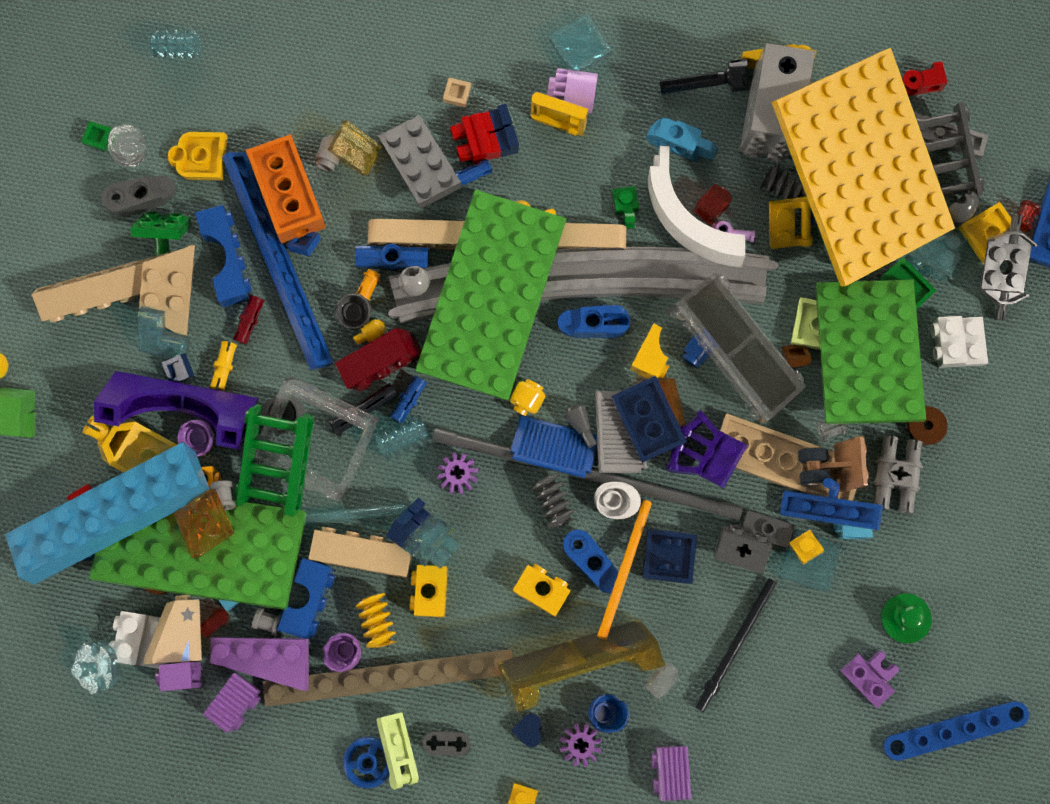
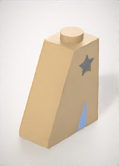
(177, 633)

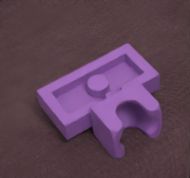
(871, 677)

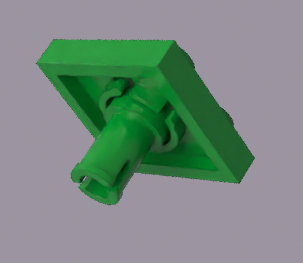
(161, 228)

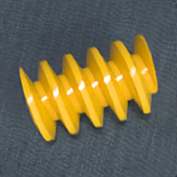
(375, 621)

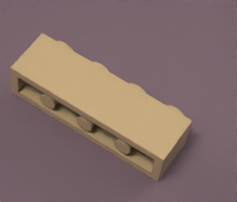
(359, 553)

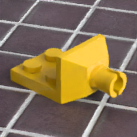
(127, 444)

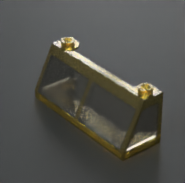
(528, 672)

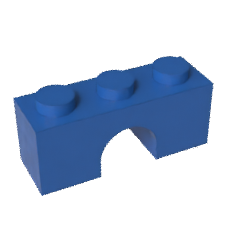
(303, 621)

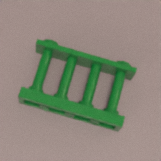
(298, 452)

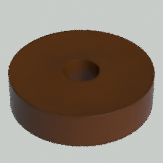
(937, 431)

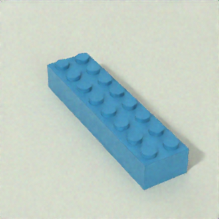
(106, 514)

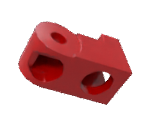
(925, 81)

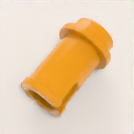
(368, 283)

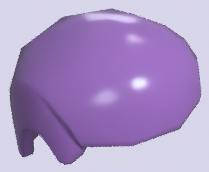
(197, 436)
(342, 652)

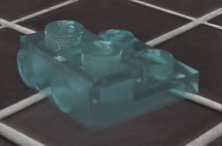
(938, 256)

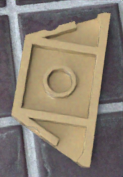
(168, 286)

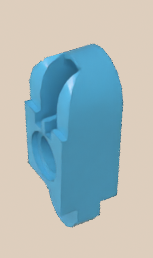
(682, 139)

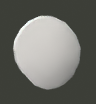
(617, 500)

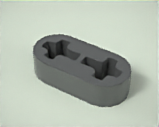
(446, 750)

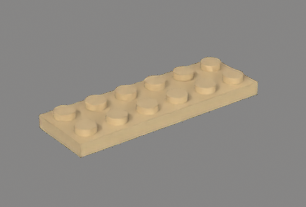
(775, 456)

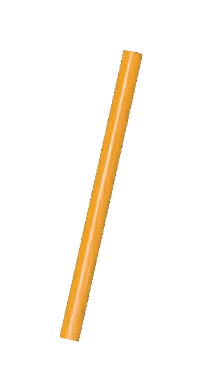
(624, 570)

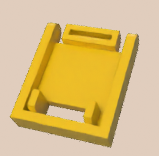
(559, 114)

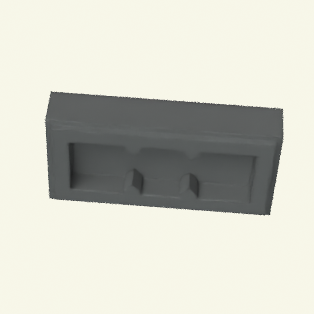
(776, 530)

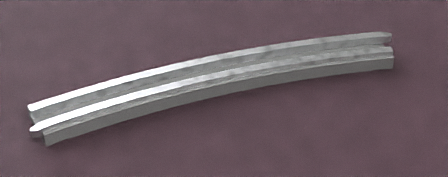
(612, 274)

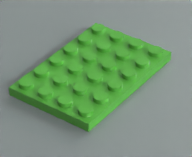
(870, 352)

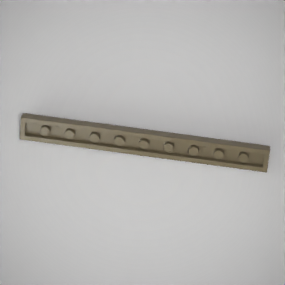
(389, 677)

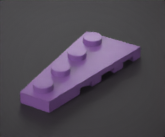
(267, 658)

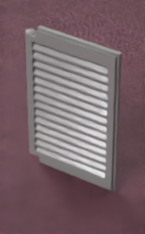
(614, 444)

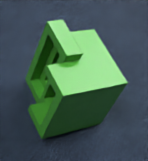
(16, 412)

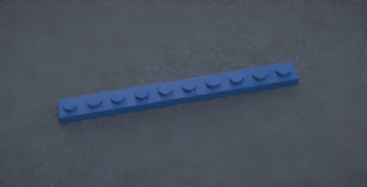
(277, 261)

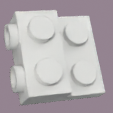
(959, 341)
(134, 638)

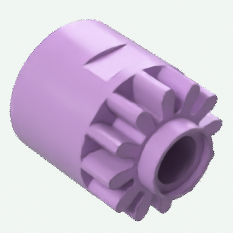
(574, 87)

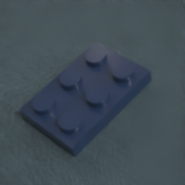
(649, 419)

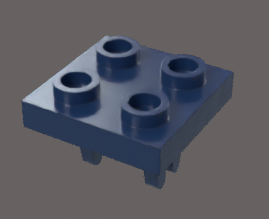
(669, 556)

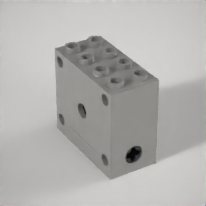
(776, 74)

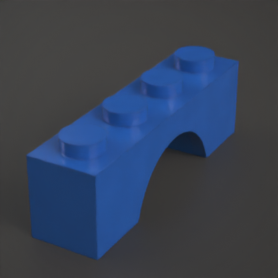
(230, 283)

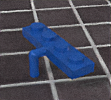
(831, 509)

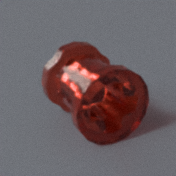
(1028, 211)

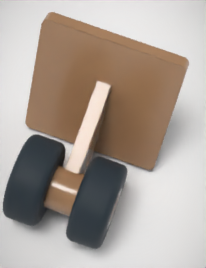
(849, 464)

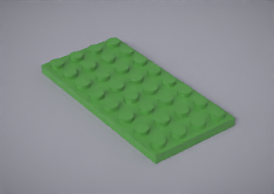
(491, 295)
(246, 568)

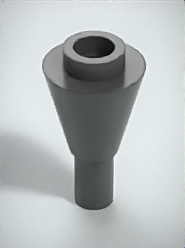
(579, 420)

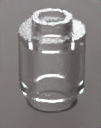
(662, 680)

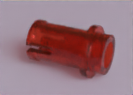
(214, 622)

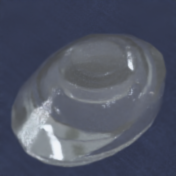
(127, 145)

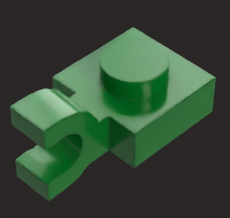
(626, 203)

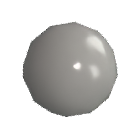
(414, 281)

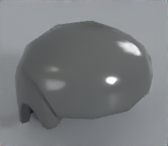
(964, 207)
(353, 311)

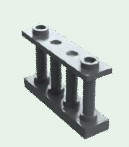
(961, 117)

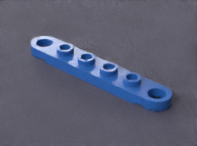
(956, 730)

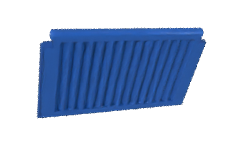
(552, 447)

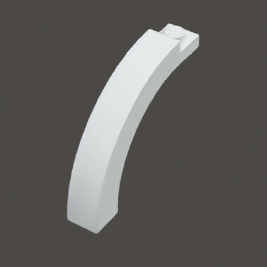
(685, 228)

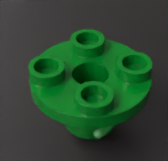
(906, 618)

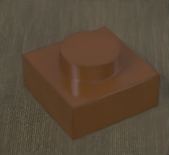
(796, 355)

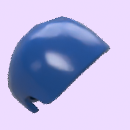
(608, 713)

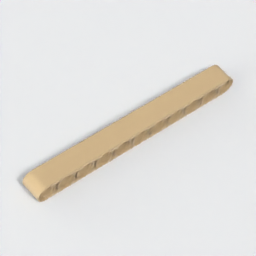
(445, 234)

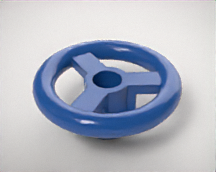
(348, 766)

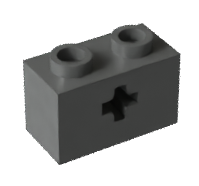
(751, 557)

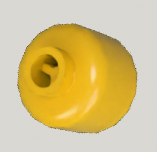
(527, 397)

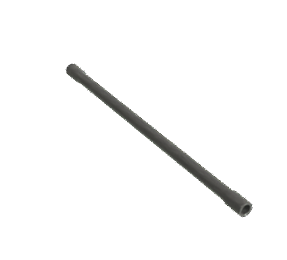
(720, 508)

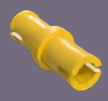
(223, 366)

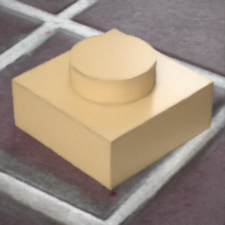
(457, 92)

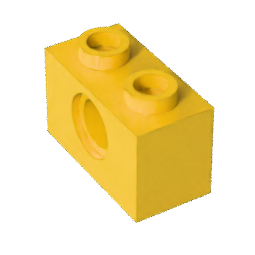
(526, 589)
(431, 606)

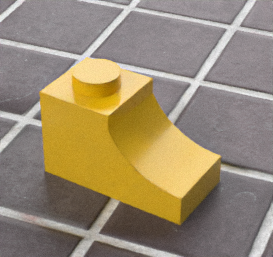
(650, 359)

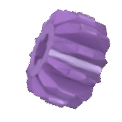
(451, 480)
(575, 751)

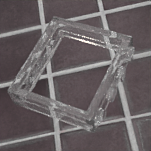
(332, 405)

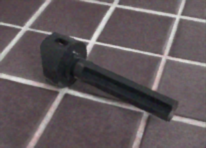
(732, 76)

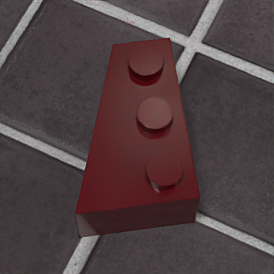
(379, 359)

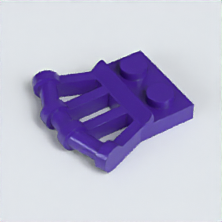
(719, 459)

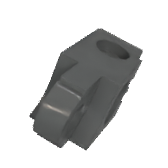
(158, 189)

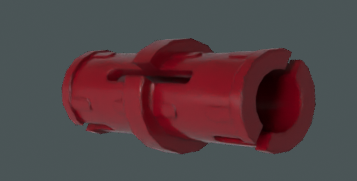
(248, 319)

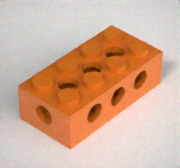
(291, 175)

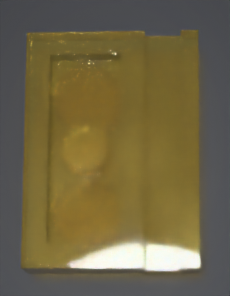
(354, 148)

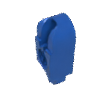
(574, 322)
(604, 577)

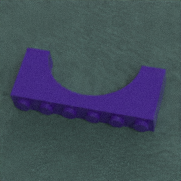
(135, 394)

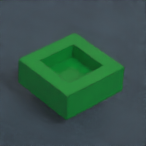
(96, 136)

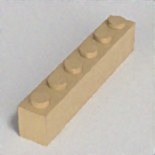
(89, 291)

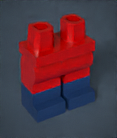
(486, 135)

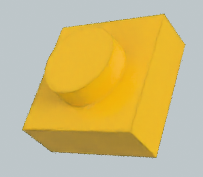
(806, 547)
(522, 795)

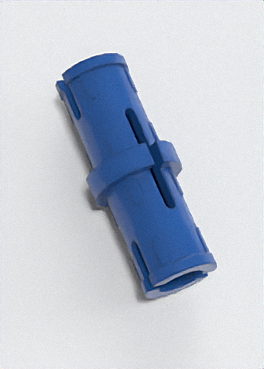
(408, 399)

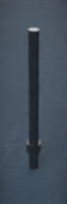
(712, 686)

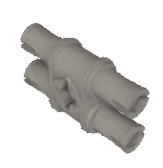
(909, 469)

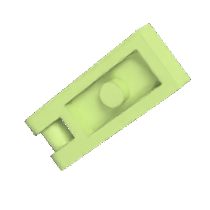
(397, 750)

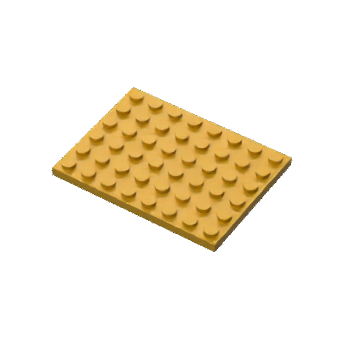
(864, 166)

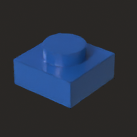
(305, 244)

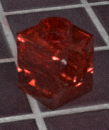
(713, 204)

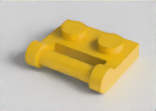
(783, 223)

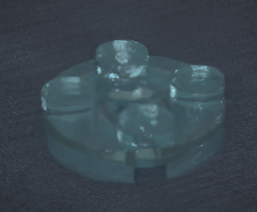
(85, 670)

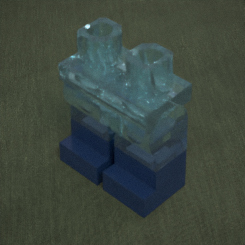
(424, 535)

